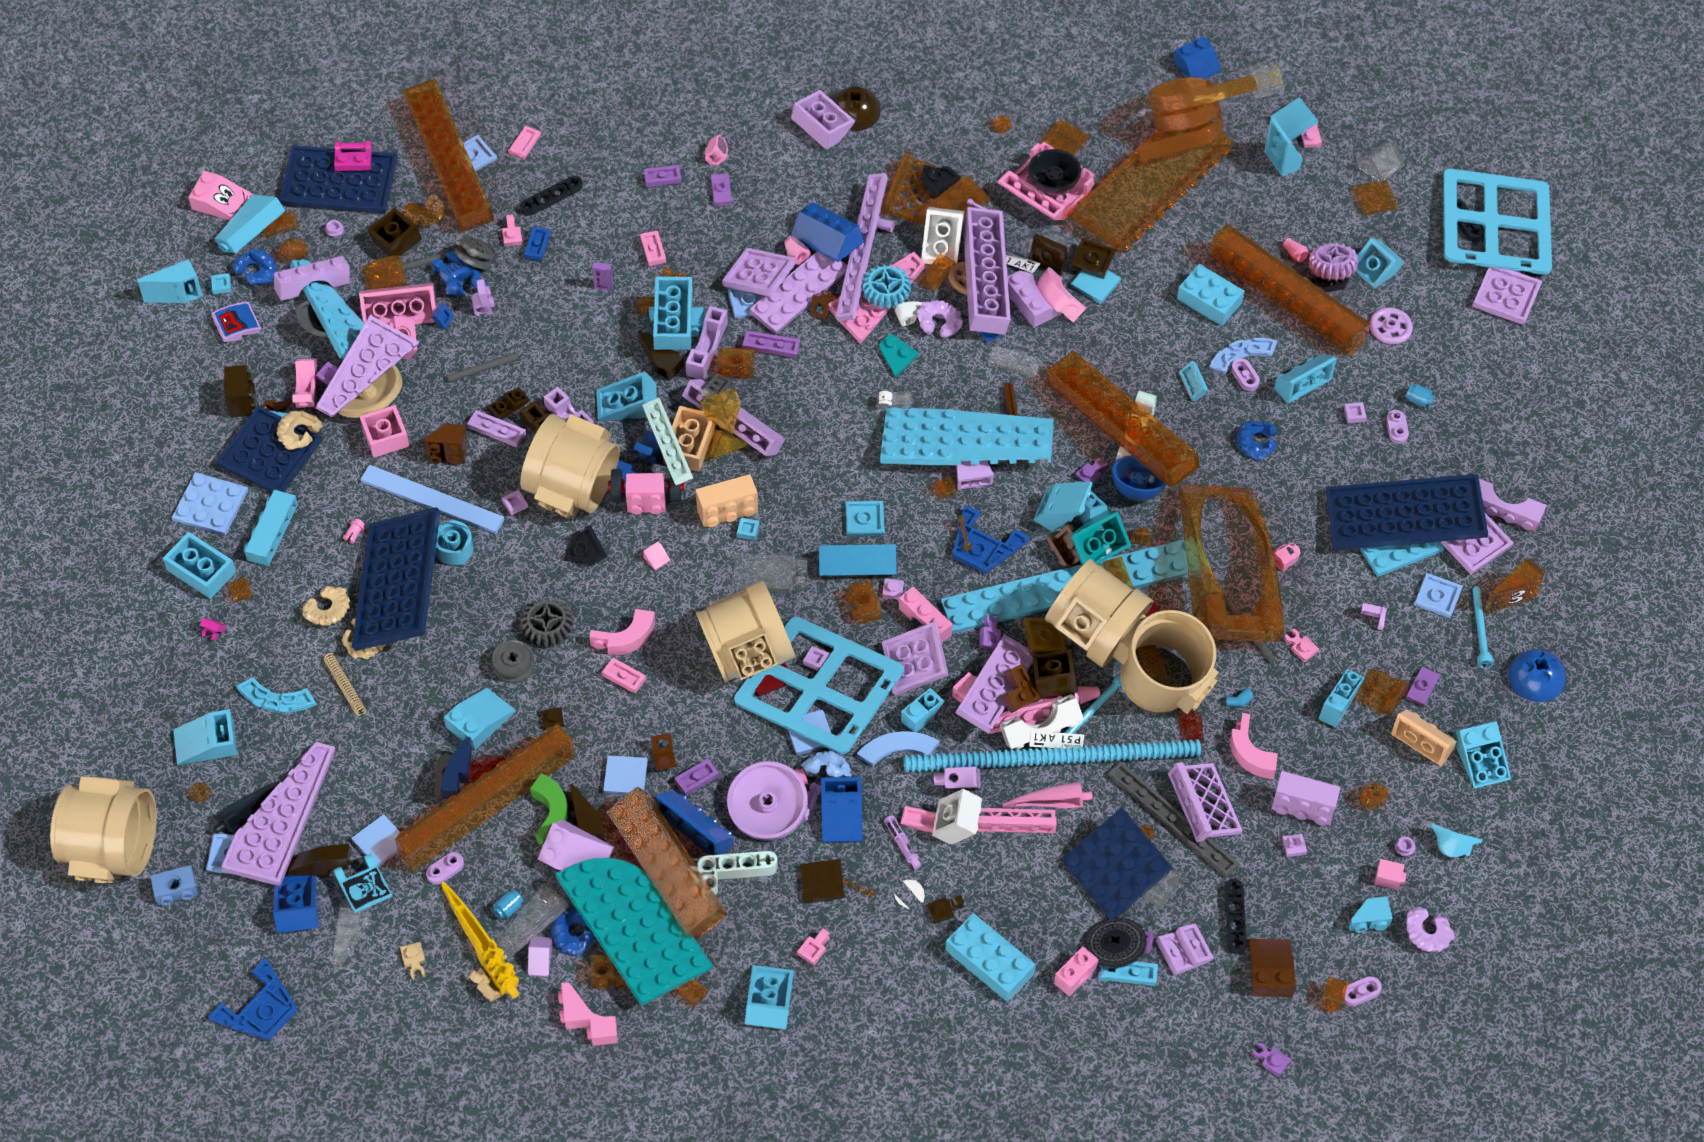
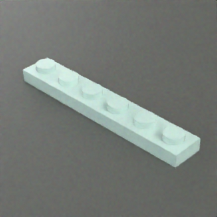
(667, 441)

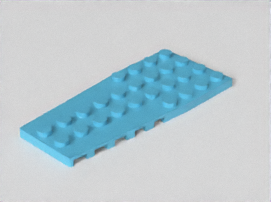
(955, 436)

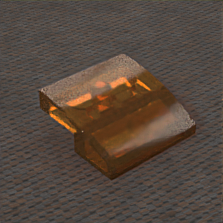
(1066, 137)
(385, 273)
(1381, 691)

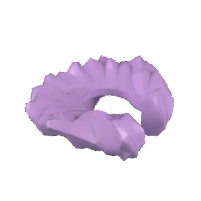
(939, 310)
(1423, 940)

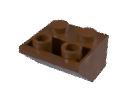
(447, 444)

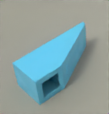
(1341, 698)

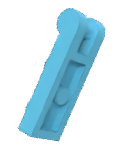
(1136, 973)

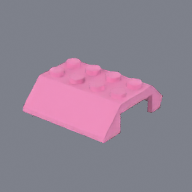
(1053, 206)

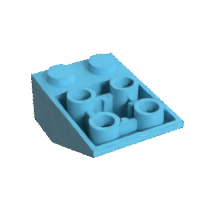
(171, 285)
(1062, 504)
(206, 738)
(1482, 754)

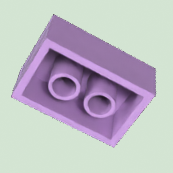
(1305, 798)

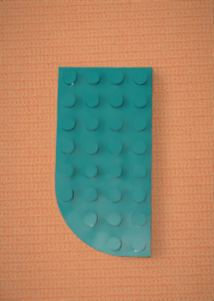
(633, 926)

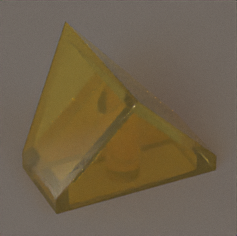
(722, 409)
(724, 443)

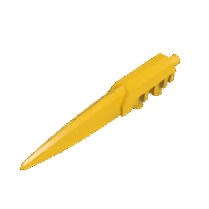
(486, 948)

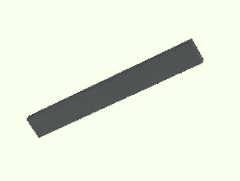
(1171, 818)

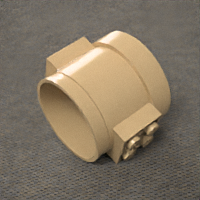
(569, 465)
(1097, 611)
(745, 632)
(1182, 634)
(103, 829)

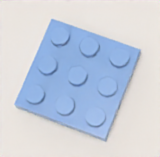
(210, 504)

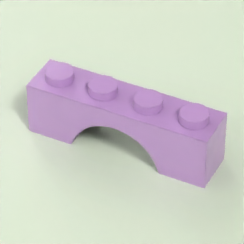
(291, 281)
(712, 332)
(1526, 514)

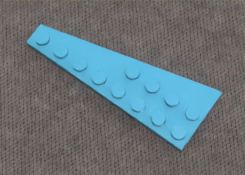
(333, 312)

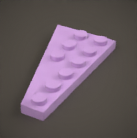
(370, 356)

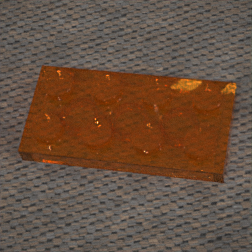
(956, 198)

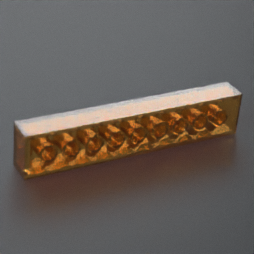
(448, 155)
(1289, 290)
(1123, 419)

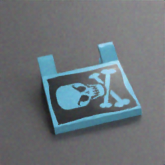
(364, 887)

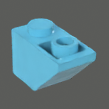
(921, 710)
(1372, 914)

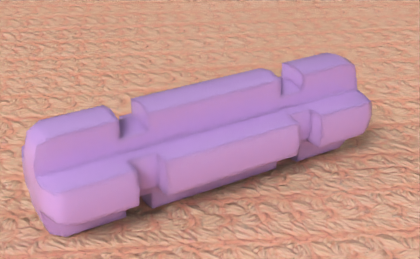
(812, 797)

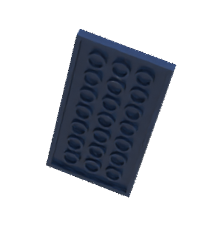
(1406, 512)
(396, 579)

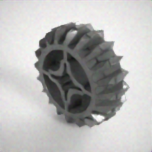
(561, 624)

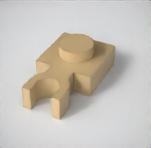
(413, 956)
(486, 985)

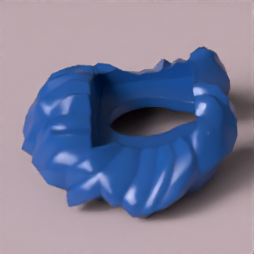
(259, 257)
(1248, 446)
(564, 940)

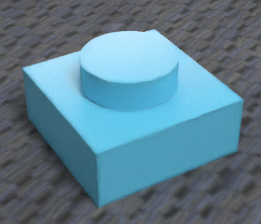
(221, 284)
(748, 529)

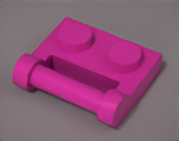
(353, 160)

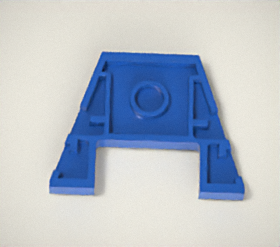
(985, 550)
(265, 1013)

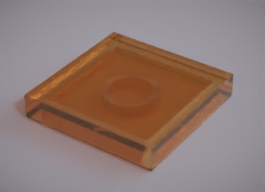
(1375, 197)

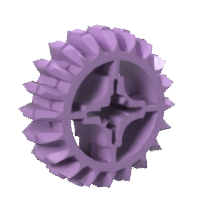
(1333, 261)

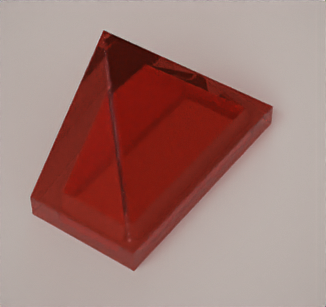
(1190, 725)
(483, 764)

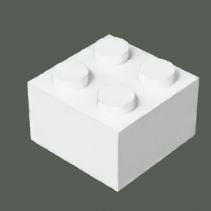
(957, 816)

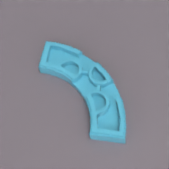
(274, 702)

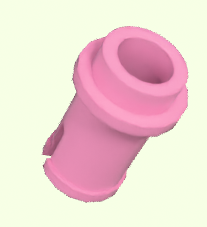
(354, 530)

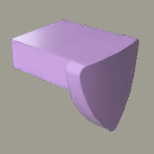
(1375, 611)

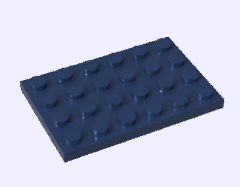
(315, 183)

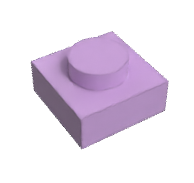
(1355, 412)
(514, 502)
(893, 589)
(815, 658)

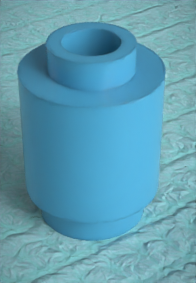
(1420, 395)
(507, 904)

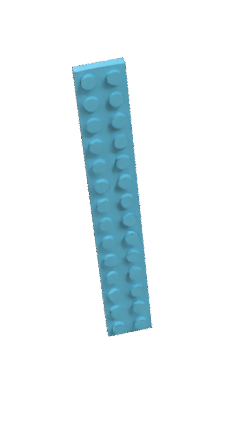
(1040, 591)

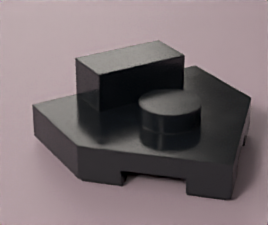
(938, 179)
(585, 548)

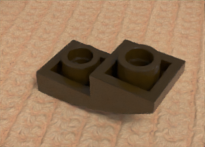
(509, 404)

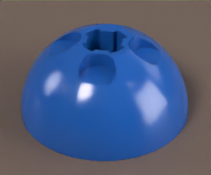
(1135, 480)
(1537, 675)

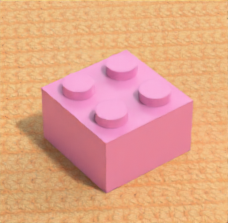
(384, 431)

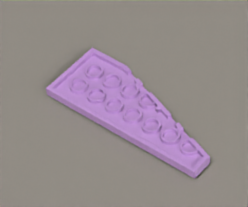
(271, 835)

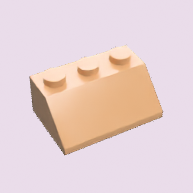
(1423, 737)

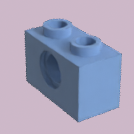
(164, 881)

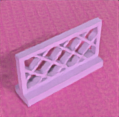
(1193, 803)

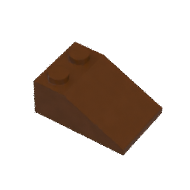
(1271, 968)

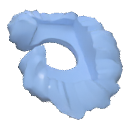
(835, 764)

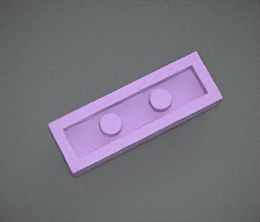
(496, 428)

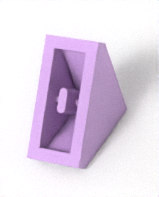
(539, 956)

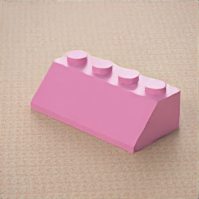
(409, 302)

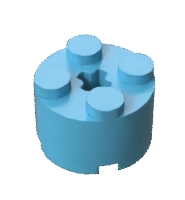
(454, 543)

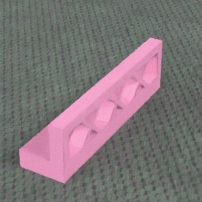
(1030, 714)
(1029, 824)

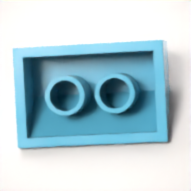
(1305, 377)

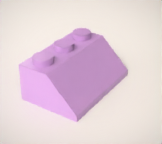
(822, 119)
(1028, 299)

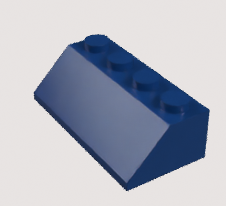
(826, 232)
(694, 824)

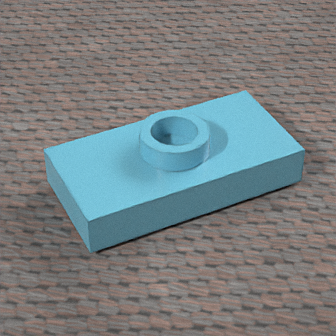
(1193, 381)

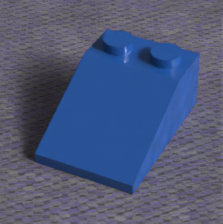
(296, 904)

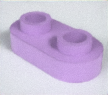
(1247, 375)
(1397, 425)
(445, 868)
(1360, 991)

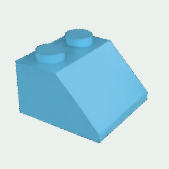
(1377, 262)

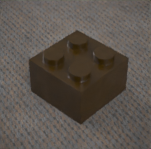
(394, 233)
(239, 391)
(1054, 673)

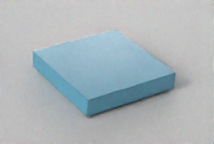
(1295, 118)
(1096, 287)
(864, 518)

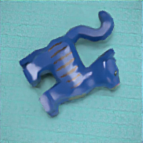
(455, 273)

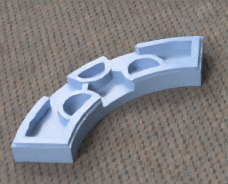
(1241, 349)
(895, 742)

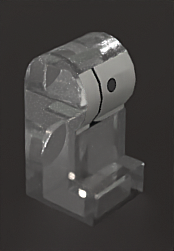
(896, 399)

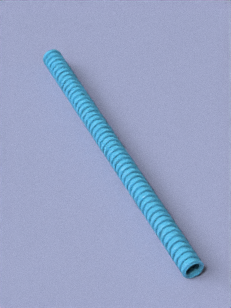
(1053, 755)

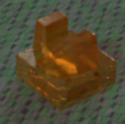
(944, 488)

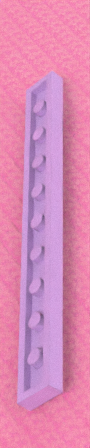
(860, 256)

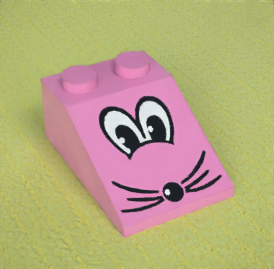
(217, 196)

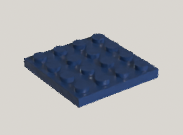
(261, 457)
(1117, 864)

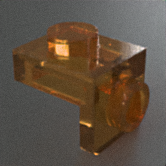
(1334, 994)

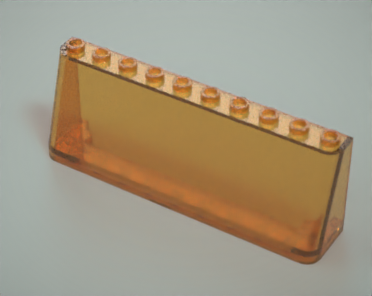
(1143, 189)

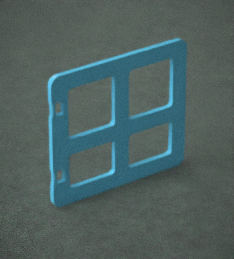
(1492, 220)
(816, 688)

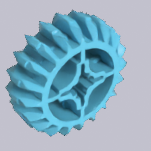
(896, 282)

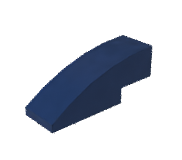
(457, 769)

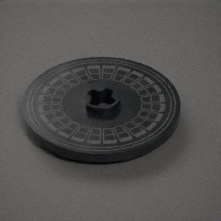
(1113, 955)

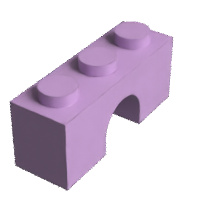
(559, 404)

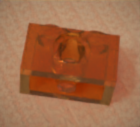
(743, 358)
(863, 592)

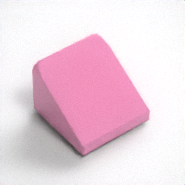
(656, 556)

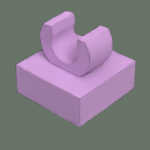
(1294, 845)

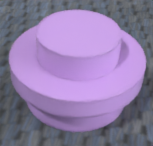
(334, 228)
(1405, 846)

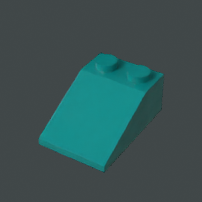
(1100, 538)

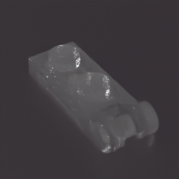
(1015, 361)

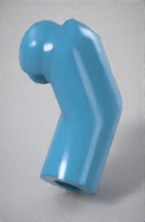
(1241, 700)

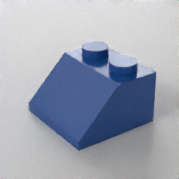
(1197, 59)

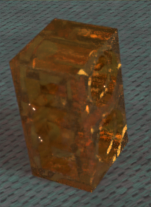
(611, 978)

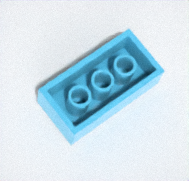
(673, 313)
(990, 957)

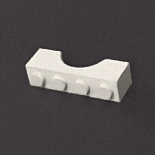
(1063, 714)

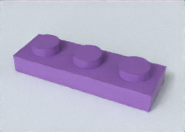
(771, 344)

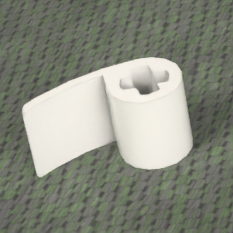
(907, 312)

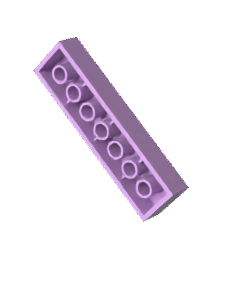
(986, 271)

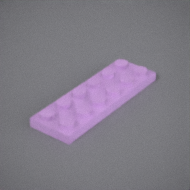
(797, 290)
(984, 699)

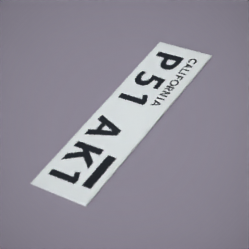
(1021, 262)
(1057, 740)

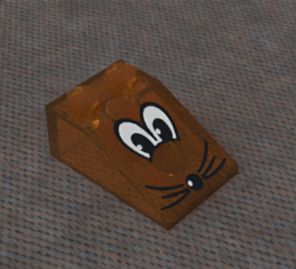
(1516, 587)

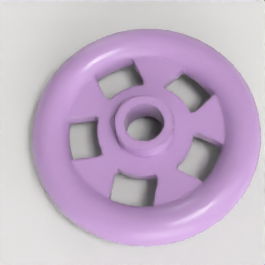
(1386, 337)

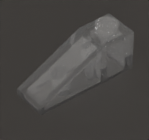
(348, 935)

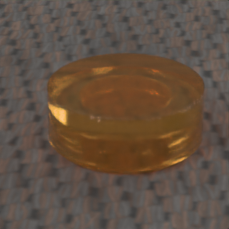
(200, 792)

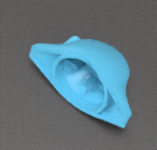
(1453, 843)

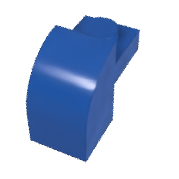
(649, 449)

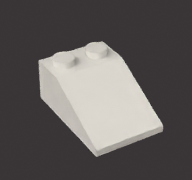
(942, 234)

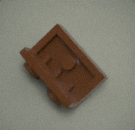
(1064, 547)

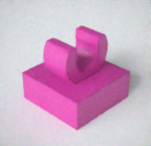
(213, 626)

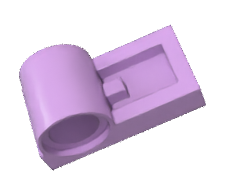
(481, 300)

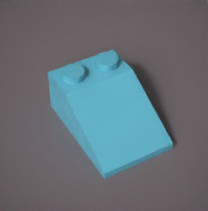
(1281, 150)
(625, 398)
(478, 717)
(769, 997)

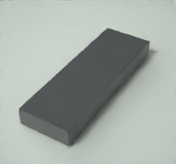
(716, 385)

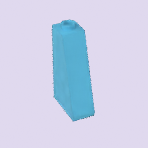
(249, 222)

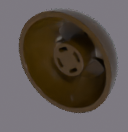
(859, 105)

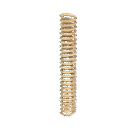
(340, 685)

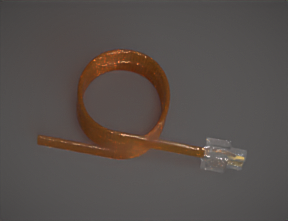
(1203, 94)

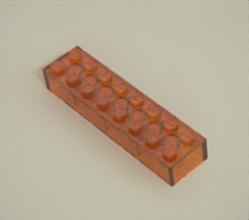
(667, 863)

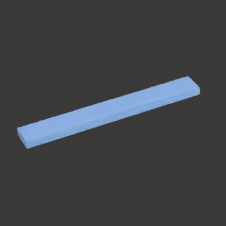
(431, 498)

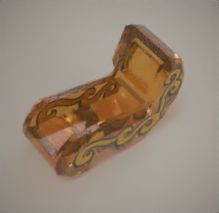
(426, 215)

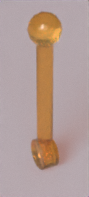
(967, 546)
(870, 893)

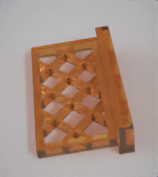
(897, 187)

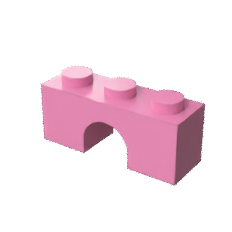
(916, 606)

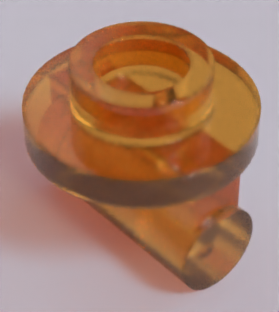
(1001, 124)
(1141, 536)

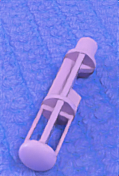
(902, 842)

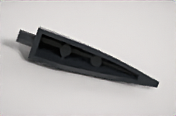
(243, 808)

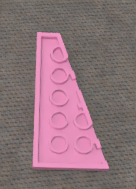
(869, 316)

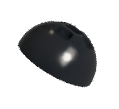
(1054, 171)

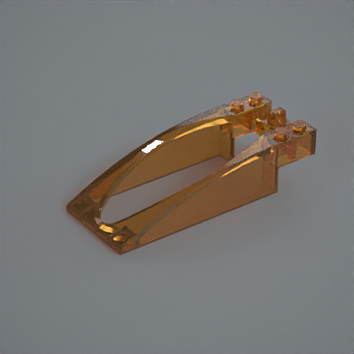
(1207, 596)

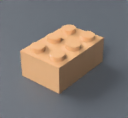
(693, 435)
(727, 501)

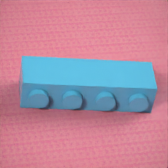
(270, 528)

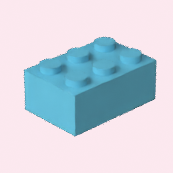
(1210, 294)
(199, 565)

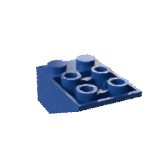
(841, 809)

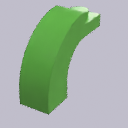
(552, 795)

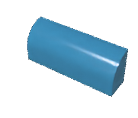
(857, 560)

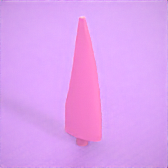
(1058, 796)

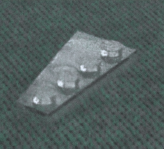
(536, 915)

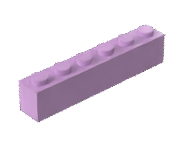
(746, 426)

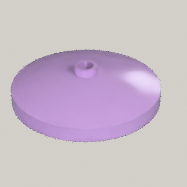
(764, 784)

